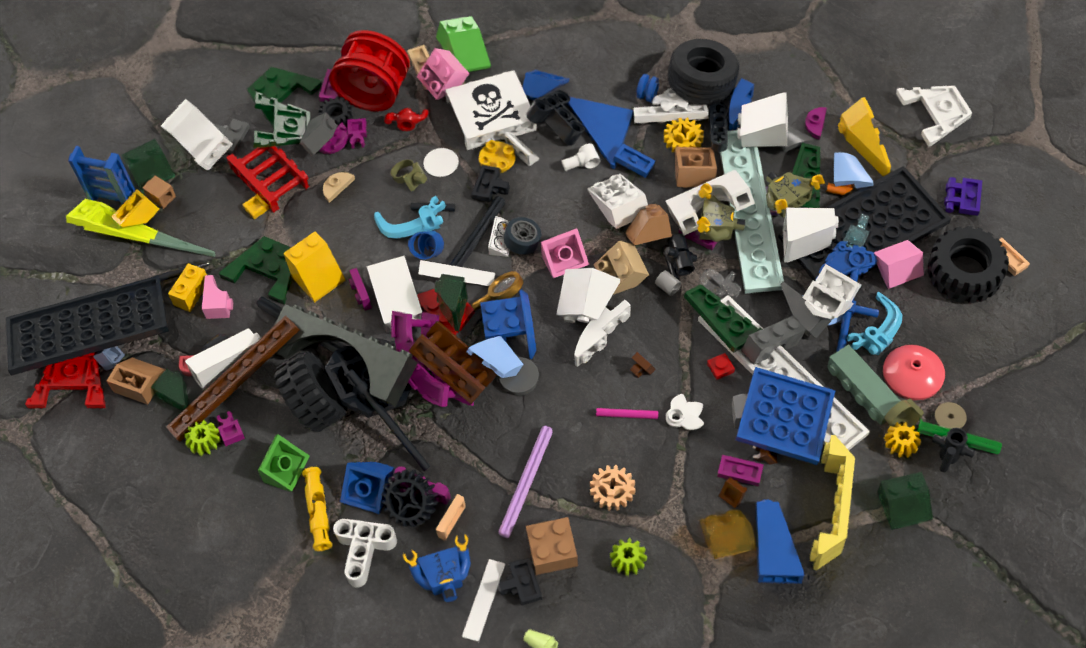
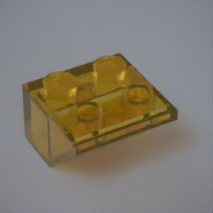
(728, 534)

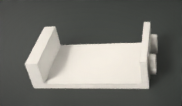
(197, 134)
(394, 289)

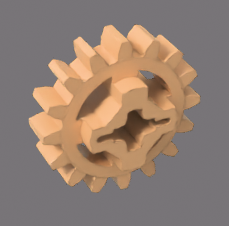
(617, 496)

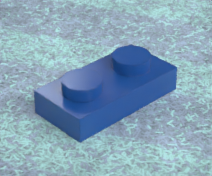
(634, 160)

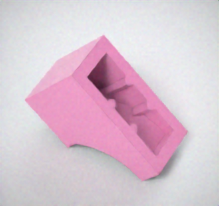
(215, 302)

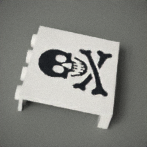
(490, 109)

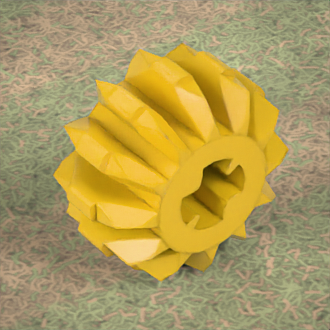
(902, 439)

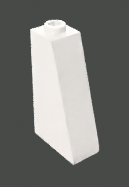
(214, 361)

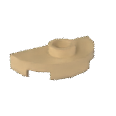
(336, 184)

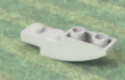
(595, 334)

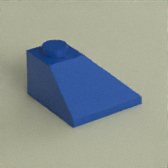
(541, 83)
(365, 484)

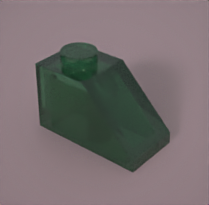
(172, 389)

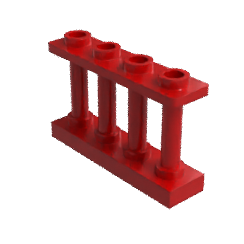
(249, 176)

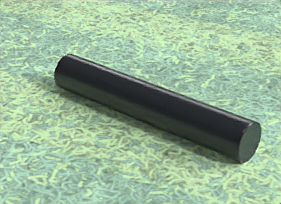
(449, 207)

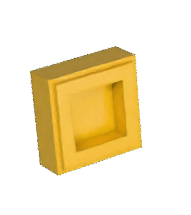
(255, 206)

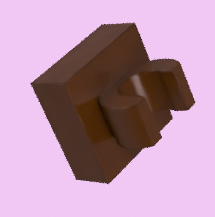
(641, 365)
(766, 455)
(732, 492)

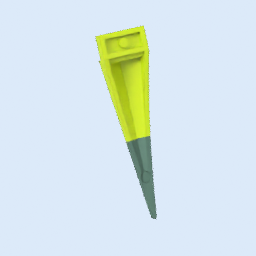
(97, 218)

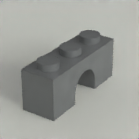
(763, 342)

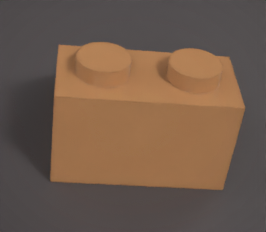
(694, 166)
(649, 225)

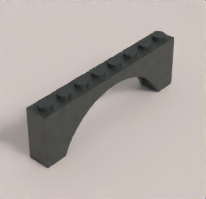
(387, 368)

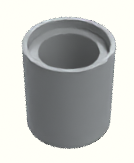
(668, 283)

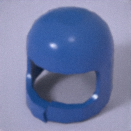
(427, 239)

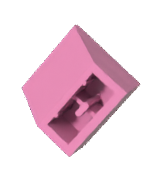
(441, 73)

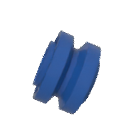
(647, 87)

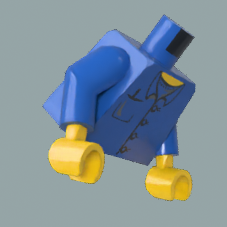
(442, 570)

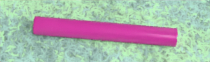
(627, 413)

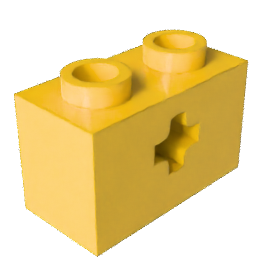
(188, 287)

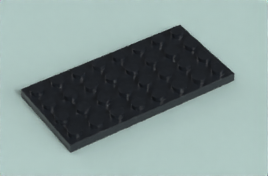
(896, 211)
(85, 325)

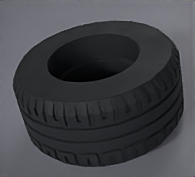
(702, 87)

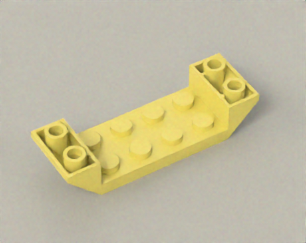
(841, 462)

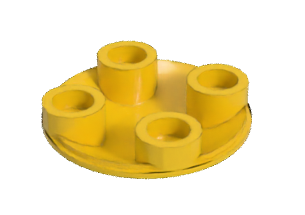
(497, 155)

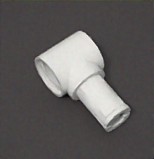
(585, 157)

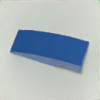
(741, 96)

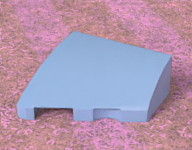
(849, 171)
(497, 356)

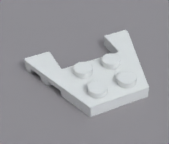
(944, 107)

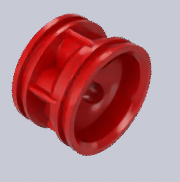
(369, 70)

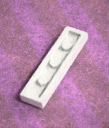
(657, 114)

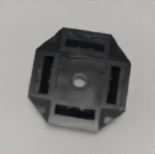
(340, 364)

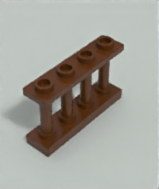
(446, 368)

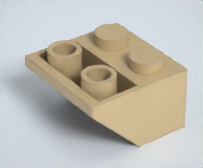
(623, 263)

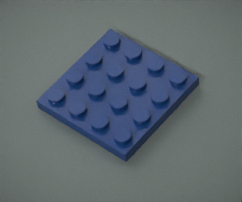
(785, 415)

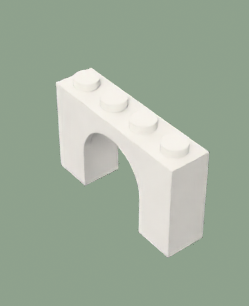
(727, 187)

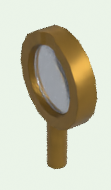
(501, 288)

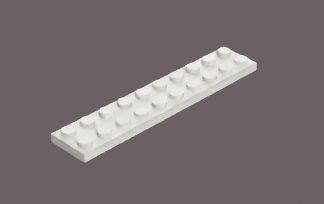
(840, 422)

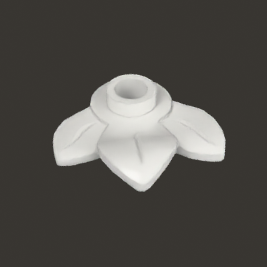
(669, 100)
(686, 411)

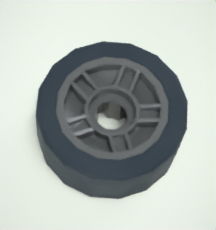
(522, 235)

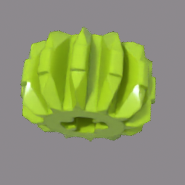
(202, 438)
(630, 564)

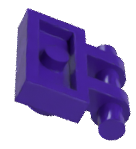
(969, 197)

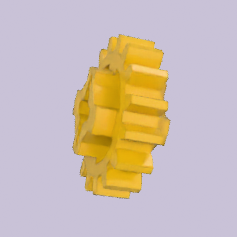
(683, 134)

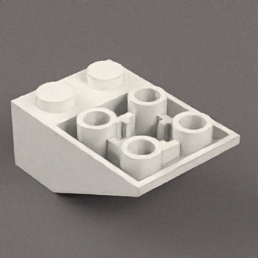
(618, 200)

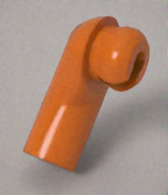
(839, 190)

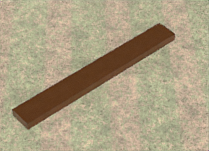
(233, 377)

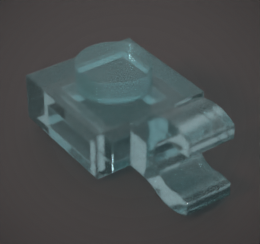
(858, 234)

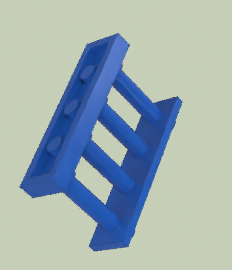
(114, 171)

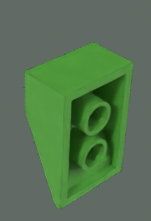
(465, 42)

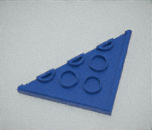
(604, 125)

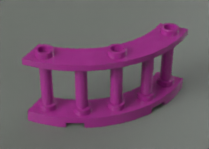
(431, 388)

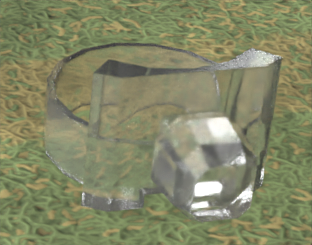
(725, 284)

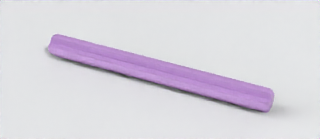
(525, 482)

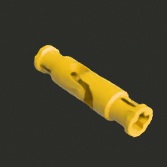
(318, 517)

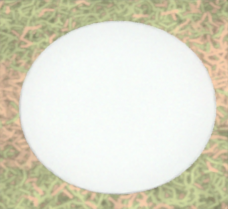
(441, 162)

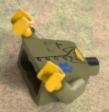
(790, 191)
(716, 218)

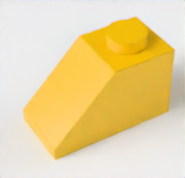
(135, 210)

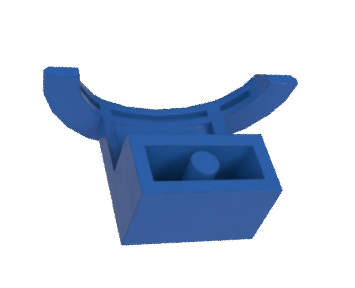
(509, 318)

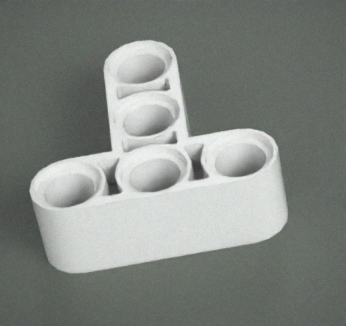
(362, 544)

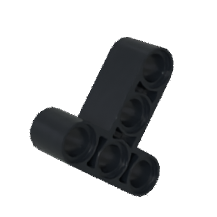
(553, 111)

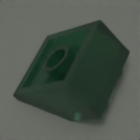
(146, 162)
(452, 298)
(906, 500)

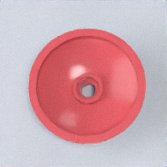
(913, 381)

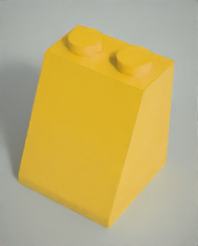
(314, 267)

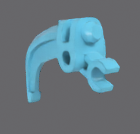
(426, 221)
(878, 339)

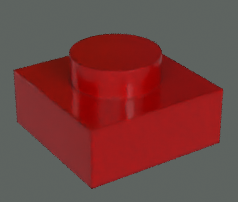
(720, 366)

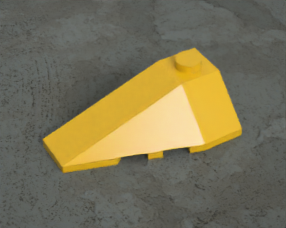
(860, 133)

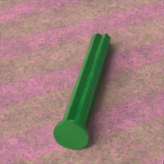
(972, 441)

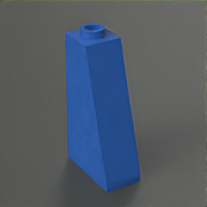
(775, 548)

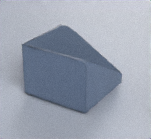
(109, 357)

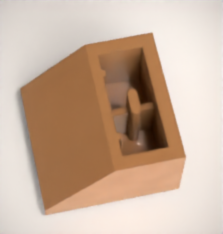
(134, 379)

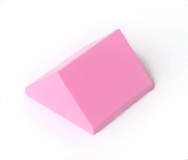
(563, 253)
(900, 263)

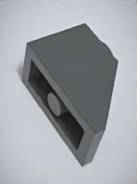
(318, 133)

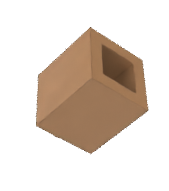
(159, 192)

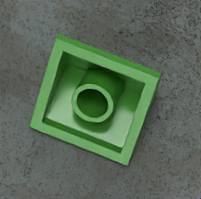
(282, 464)

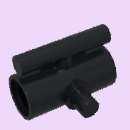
(678, 256)
(952, 447)

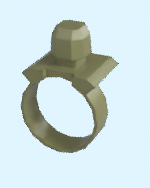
(412, 179)
(904, 412)

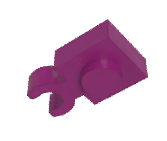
(356, 131)
(229, 429)

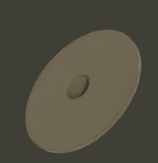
(950, 415)

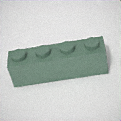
(862, 383)

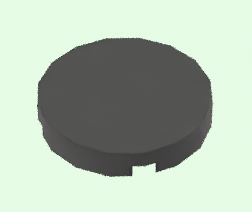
(524, 381)

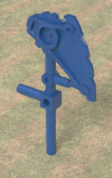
(854, 262)

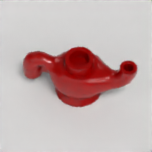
(406, 118)

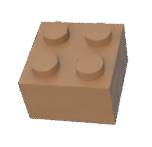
(552, 546)

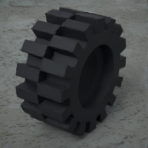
(337, 106)

